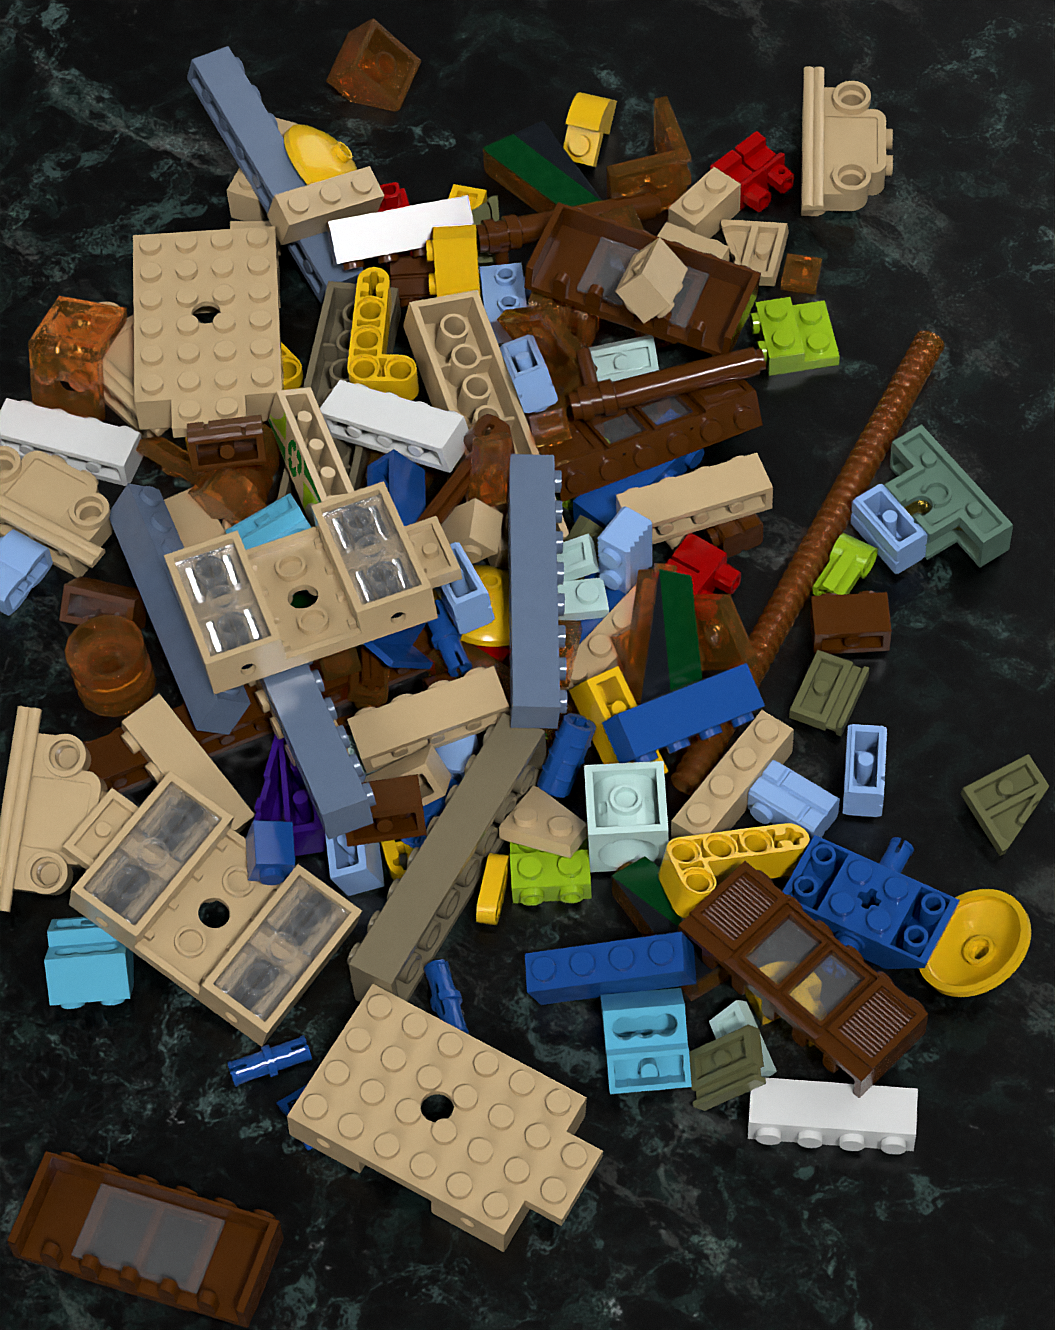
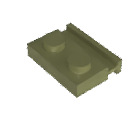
(829, 692)
(726, 1067)

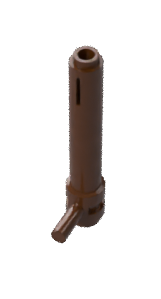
(514, 231)
(609, 397)

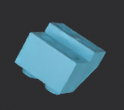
(271, 523)
(86, 965)
(646, 1040)

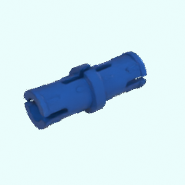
(447, 640)
(445, 997)
(269, 1060)

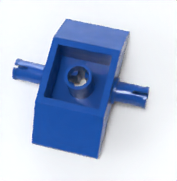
(872, 903)

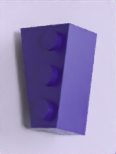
(288, 800)

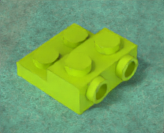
(794, 335)
(548, 876)

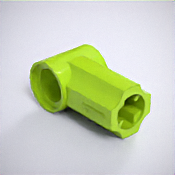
(846, 564)

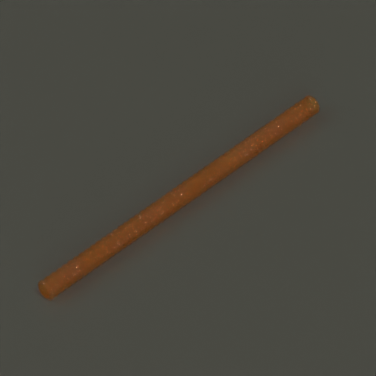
(820, 538)

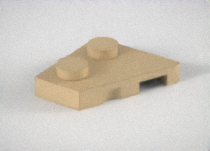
(757, 246)
(544, 825)

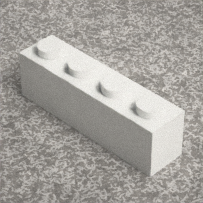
(391, 422)
(82, 442)
(832, 1115)

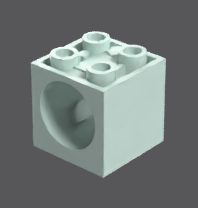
(625, 813)

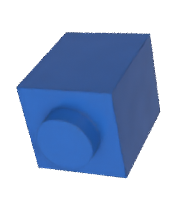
(270, 851)

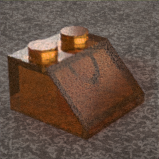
(374, 68)

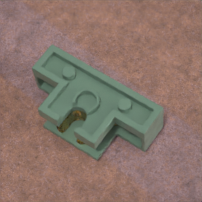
(945, 499)

